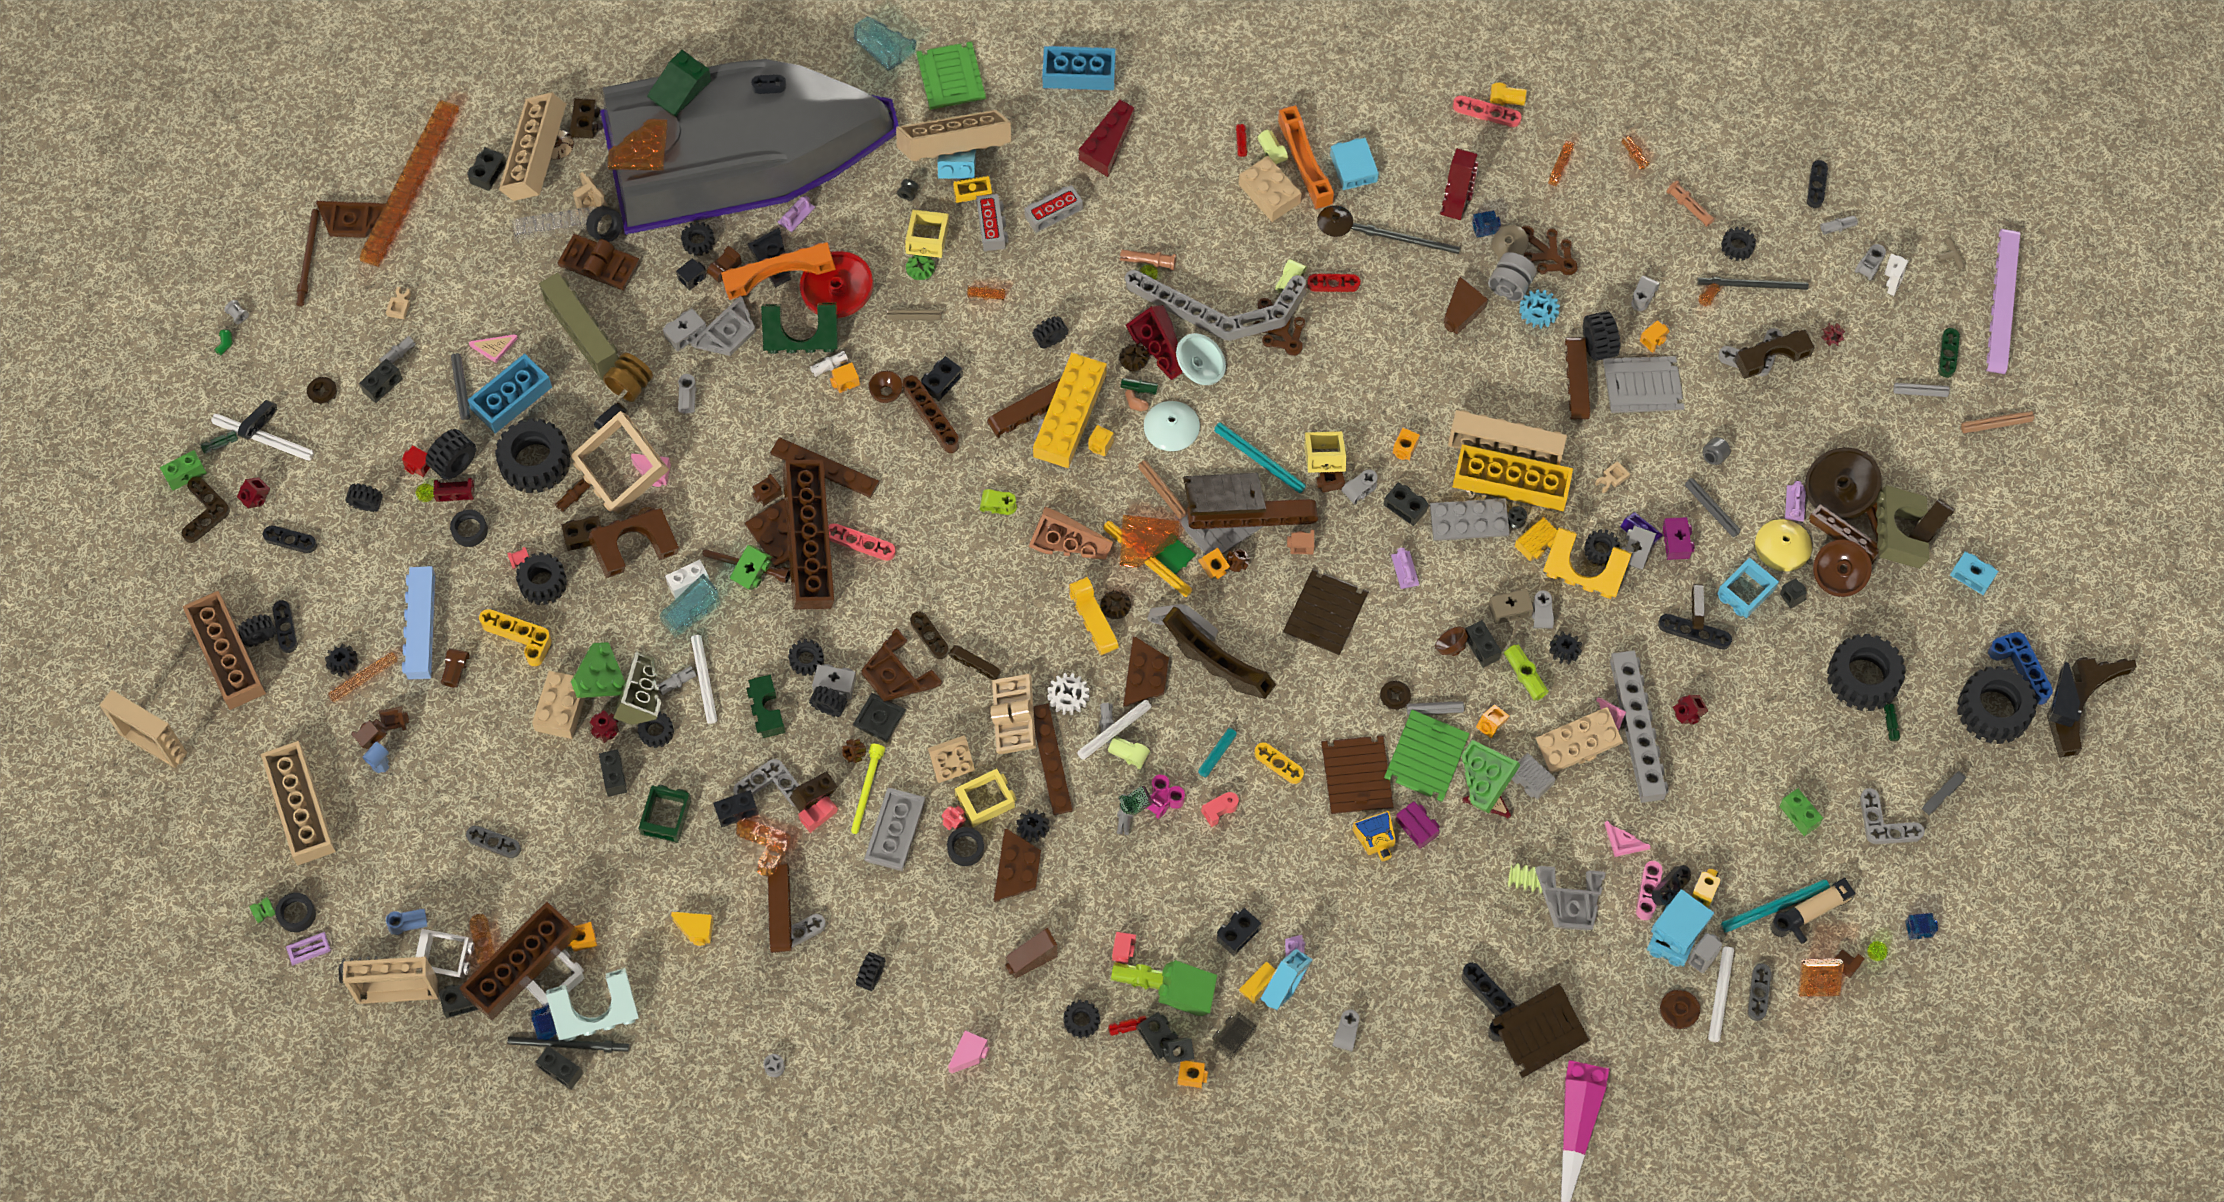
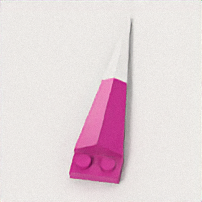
(1582, 1100)

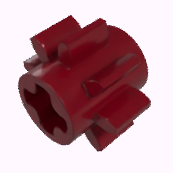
(1832, 330)

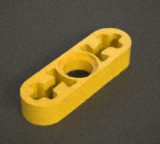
(1278, 755)

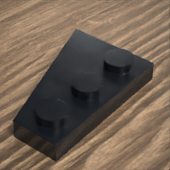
(770, 246)

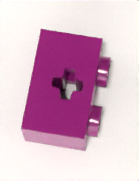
(1674, 547)

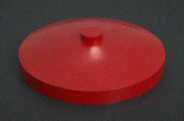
(847, 285)

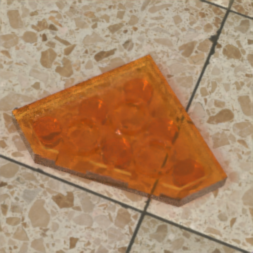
(641, 148)
(1145, 538)

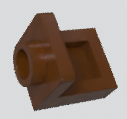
(394, 718)

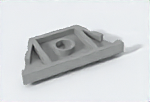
(727, 331)

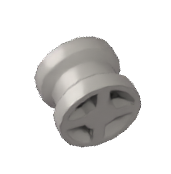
(772, 1061)

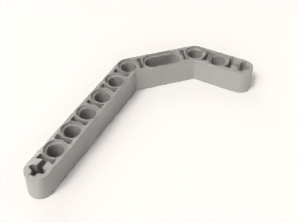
(1139, 282)

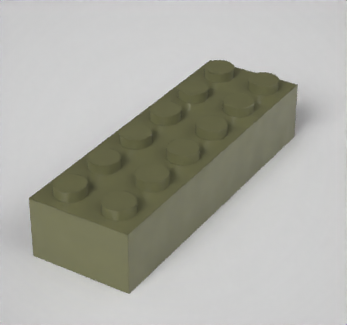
(579, 324)

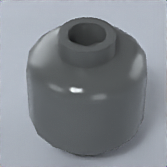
(1716, 451)

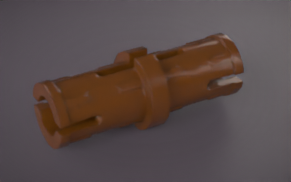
(572, 495)

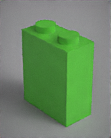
(1187, 988)

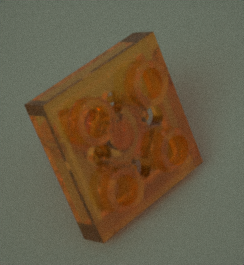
(1821, 972)

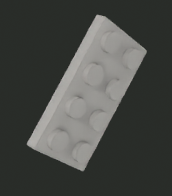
(1469, 519)
(895, 829)

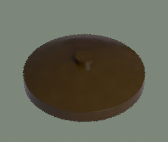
(1844, 482)

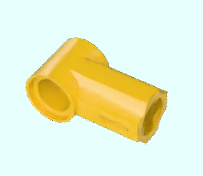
(1502, 94)

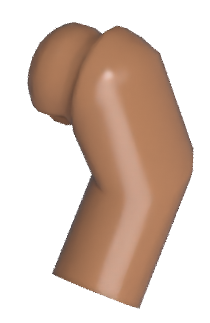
(1136, 403)

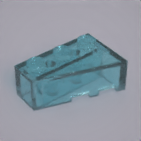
(882, 43)
(690, 606)

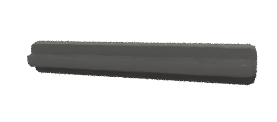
(460, 386)
(1712, 507)

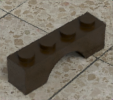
(1795, 346)

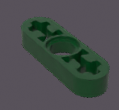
(1943, 359)

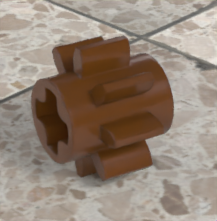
(1237, 560)
(854, 750)

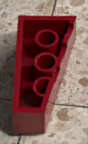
(1107, 138)

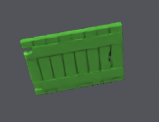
(951, 75)
(1425, 757)

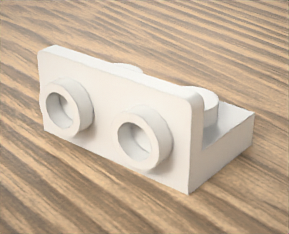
(1895, 270)

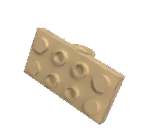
(1013, 714)
(1579, 740)

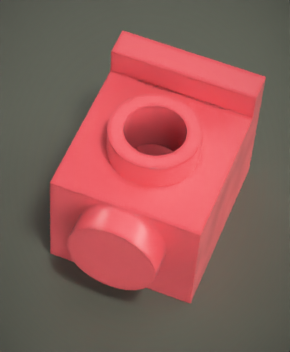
(1123, 948)

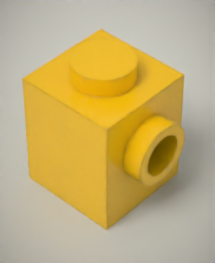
(1100, 440)

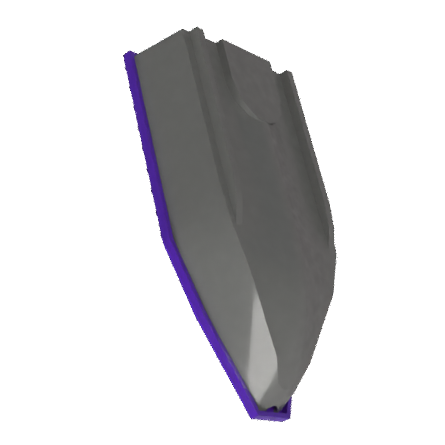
(740, 146)

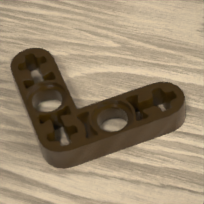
(211, 508)

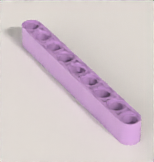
(2003, 301)

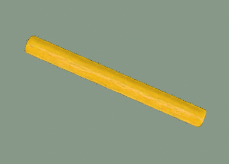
(1154, 564)

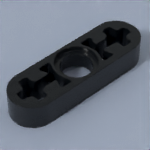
(1822, 178)
(257, 419)
(274, 540)
(279, 620)
(1664, 886)

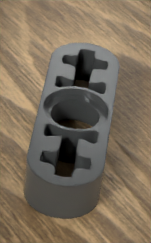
(1938, 798)
(490, 834)
(1766, 987)

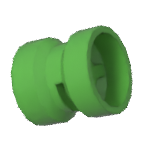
(258, 912)

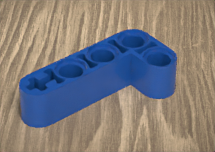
(2026, 669)

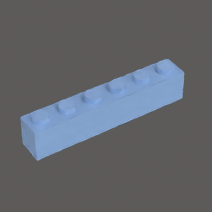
(419, 623)

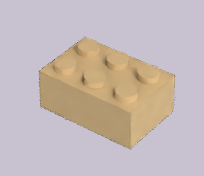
(1269, 188)
(558, 707)

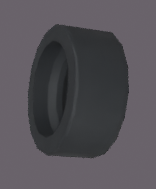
(594, 218)
(475, 539)
(961, 832)
(302, 925)

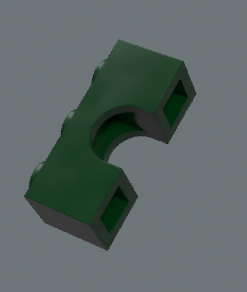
(769, 722)

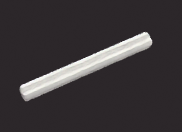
(704, 680)
(1114, 729)
(1721, 994)

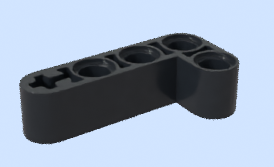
(1487, 997)

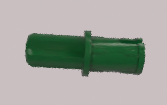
(1140, 386)

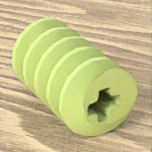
(1524, 877)

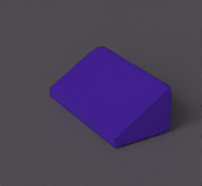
(1635, 520)

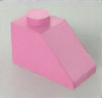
(643, 465)
(969, 1052)

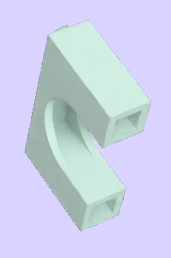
(571, 1024)

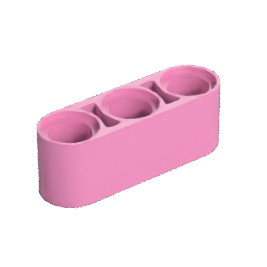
(1651, 882)

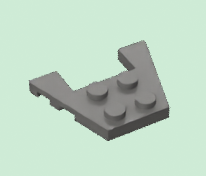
(1569, 906)

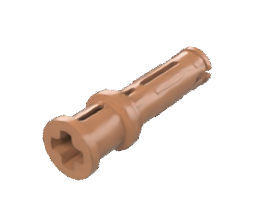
(1684, 198)
(1157, 259)

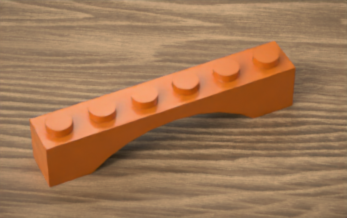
(1314, 179)
(811, 259)

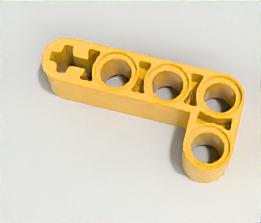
(1094, 620)
(513, 633)

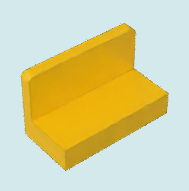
(1258, 982)

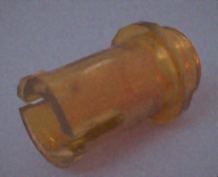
(1706, 298)

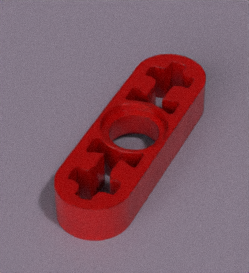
(1338, 277)

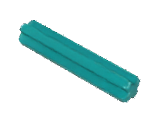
(1217, 752)

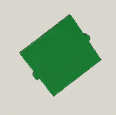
(1175, 556)

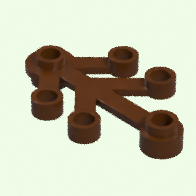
(1551, 253)
(1283, 331)

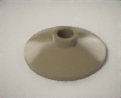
(1518, 244)

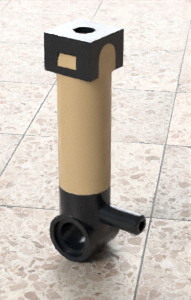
(1837, 895)

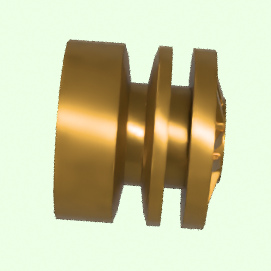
(628, 374)

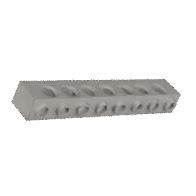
(1629, 662)

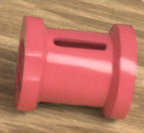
(517, 557)

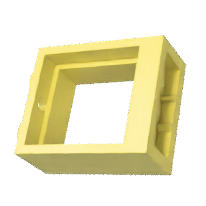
(933, 247)
(1317, 460)
(974, 818)

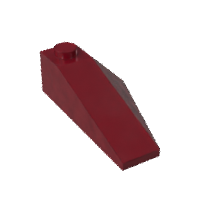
(1157, 334)

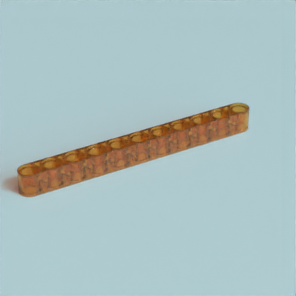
(408, 182)

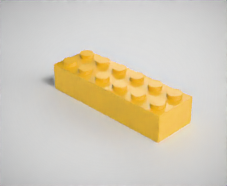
(1069, 410)
(1512, 477)

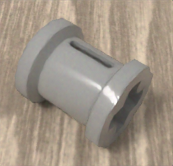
(234, 309)

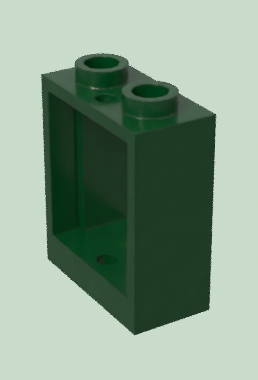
(658, 831)

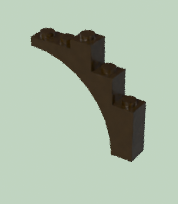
(1218, 662)
(2088, 678)

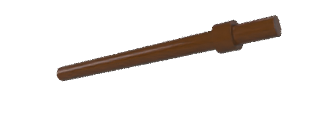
(302, 287)

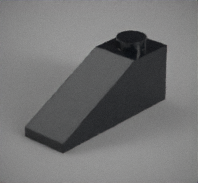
(2066, 700)

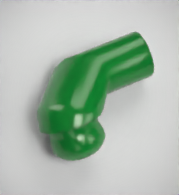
(226, 341)

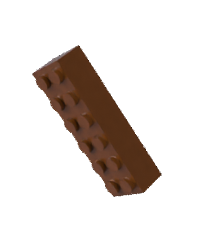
(519, 961)

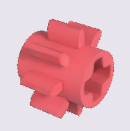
(953, 817)

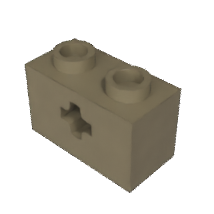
(1501, 604)

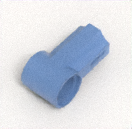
(377, 758)
(408, 921)

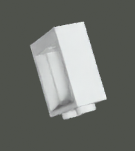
(425, 945)
(571, 982)

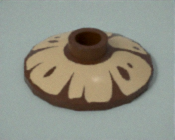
(563, 146)

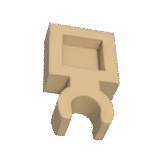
(399, 306)
(1613, 475)

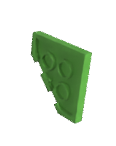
(598, 673)
(1487, 774)

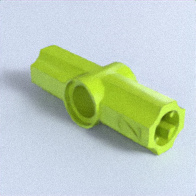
(1520, 663)
(1137, 975)

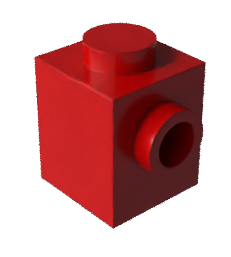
(415, 461)

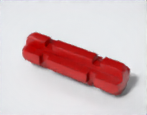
(1241, 140)
(1125, 1026)

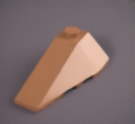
(1064, 534)

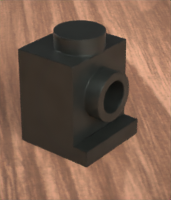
(1795, 590)

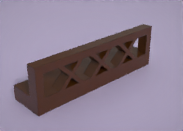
(1841, 530)

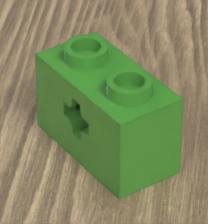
(182, 470)
(743, 573)
(1801, 812)

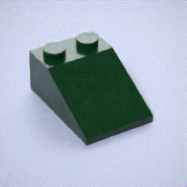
(679, 83)

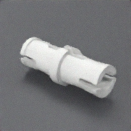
(829, 363)

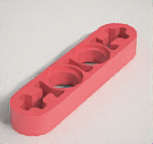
(1487, 109)
(860, 542)

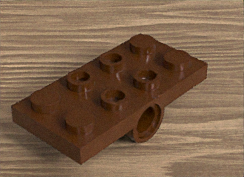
(599, 261)

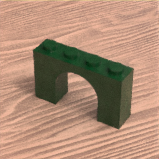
(777, 339)

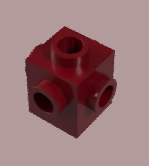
(253, 492)
(1690, 709)
(604, 726)

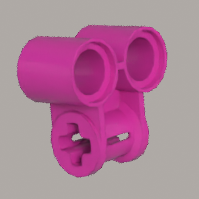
(1162, 797)

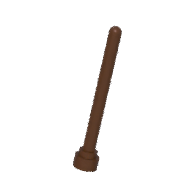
(779, 573)

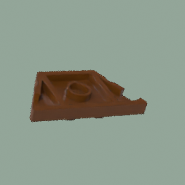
(349, 218)
(1145, 673)
(1017, 867)

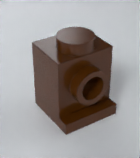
(1336, 481)
(765, 497)
(369, 733)

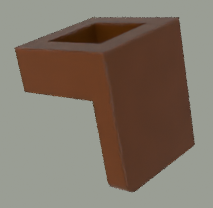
(1850, 963)

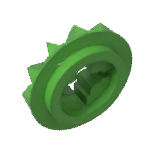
(915, 271)

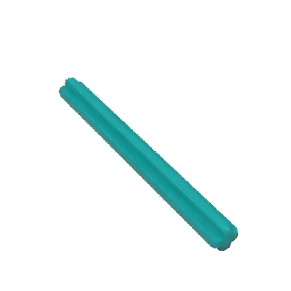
(1260, 457)
(1774, 906)

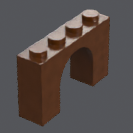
(650, 524)

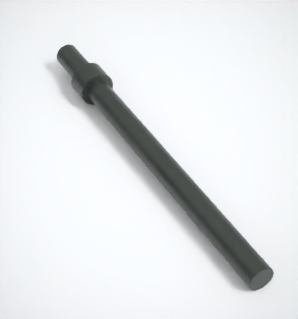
(1371, 230)
(1752, 283)
(607, 1046)

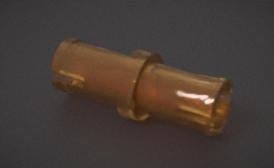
(1635, 152)
(986, 293)

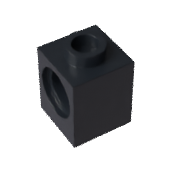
(691, 273)

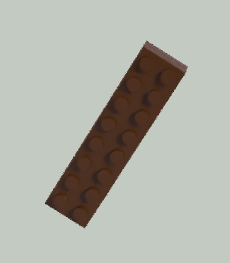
(808, 534)

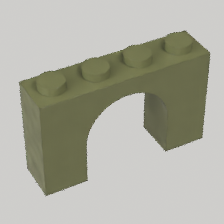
(1891, 541)

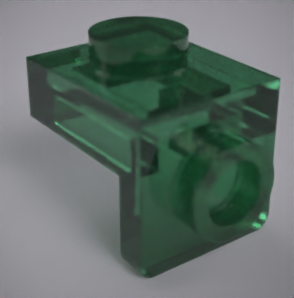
(1135, 801)

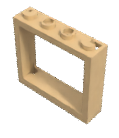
(637, 488)
(143, 729)
(407, 988)

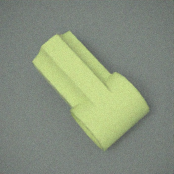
(1271, 147)
(1291, 269)
(1132, 753)

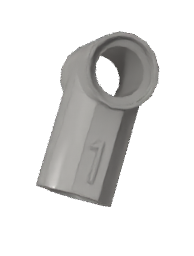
(687, 394)

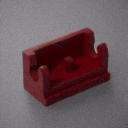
(454, 490)

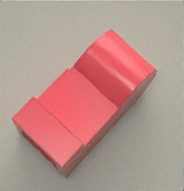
(1219, 806)
(817, 813)

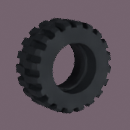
(536, 476)
(1859, 693)
(1983, 722)

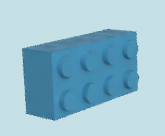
(1078, 68)
(509, 393)

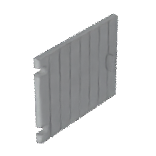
(1643, 384)
(1217, 537)

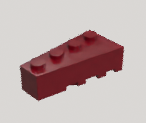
(1460, 183)

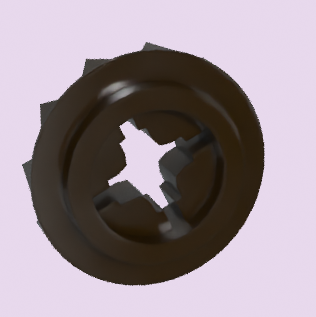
(1139, 362)
(316, 385)
(1115, 612)
(1396, 687)

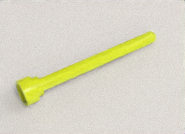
(876, 752)

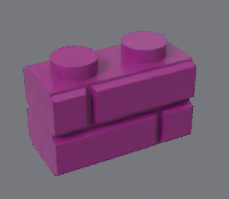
(1418, 824)

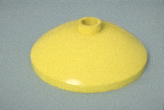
(1779, 553)

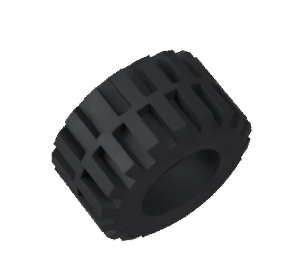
(1601, 335)
(450, 454)
(548, 590)

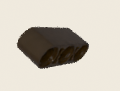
(1932, 521)

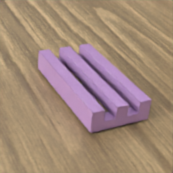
(310, 955)

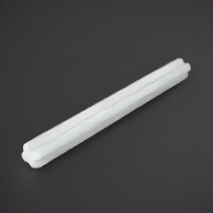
(265, 438)

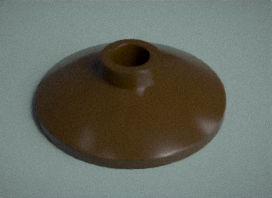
(1335, 227)

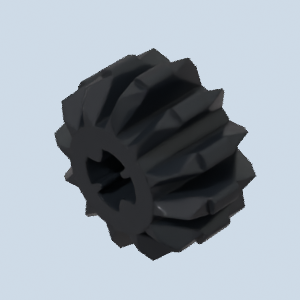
(1562, 653)
(348, 662)
(1026, 829)

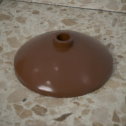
(1828, 568)

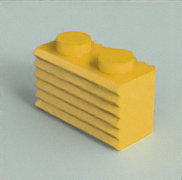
(969, 189)
(1536, 539)

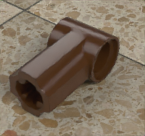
(455, 663)

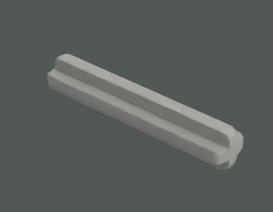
(1921, 389)
(1436, 708)

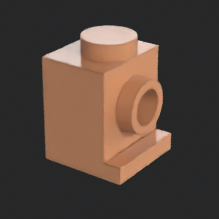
(1301, 542)

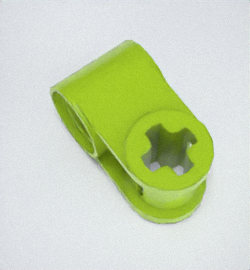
(997, 502)

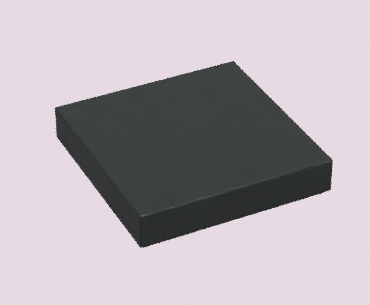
(879, 717)

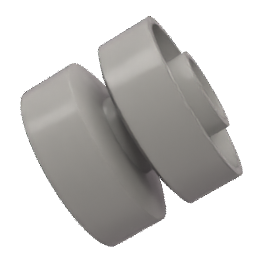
(1512, 276)

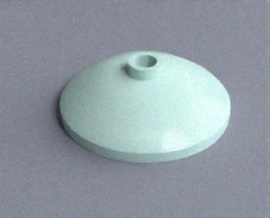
(1200, 359)
(1171, 435)

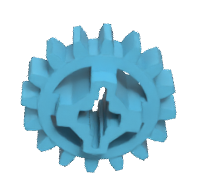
(1539, 308)

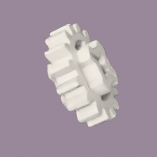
(1065, 701)

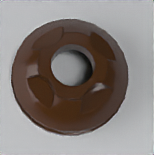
(885, 379)
(1452, 641)

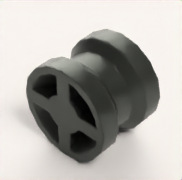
(907, 189)
(1517, 513)

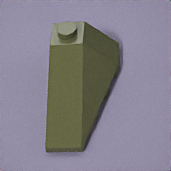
(640, 693)

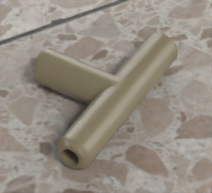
(1953, 253)

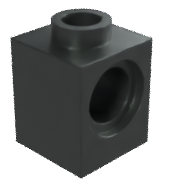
(1186, 1050)

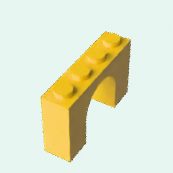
(1560, 566)

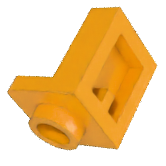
(1492, 720)

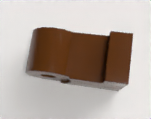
(728, 260)

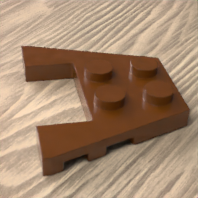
(890, 676)

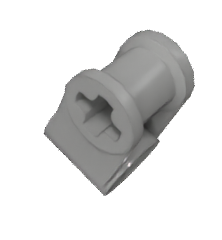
(1870, 264)
(1644, 293)
(1359, 488)
(1543, 613)
(1346, 1033)

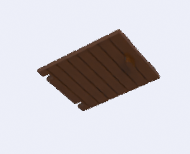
(1356, 775)

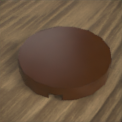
(1679, 1009)

